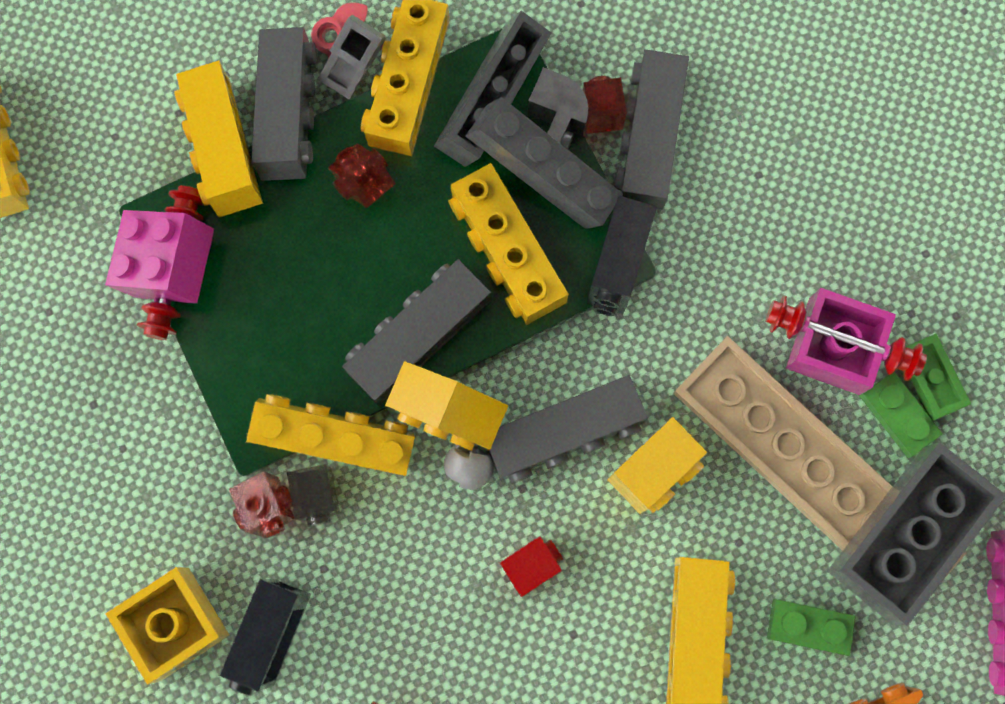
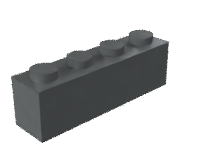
(497, 77)
(283, 103)
(653, 129)
(544, 164)
(418, 330)
(567, 427)

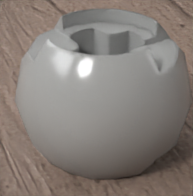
(468, 467)

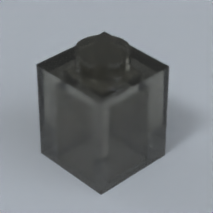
(313, 494)

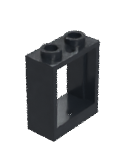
(621, 256)
(264, 636)

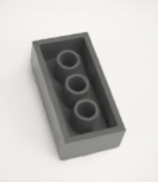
(916, 534)

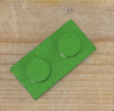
(938, 382)
(901, 415)
(811, 627)

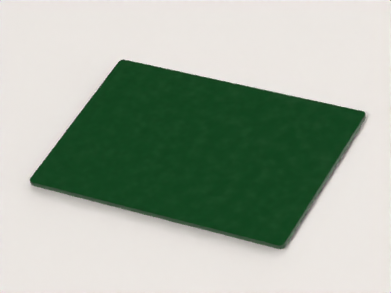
(317, 273)

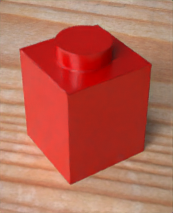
(532, 565)

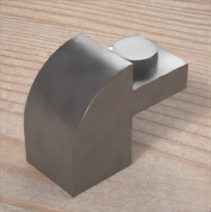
(351, 56)
(561, 104)

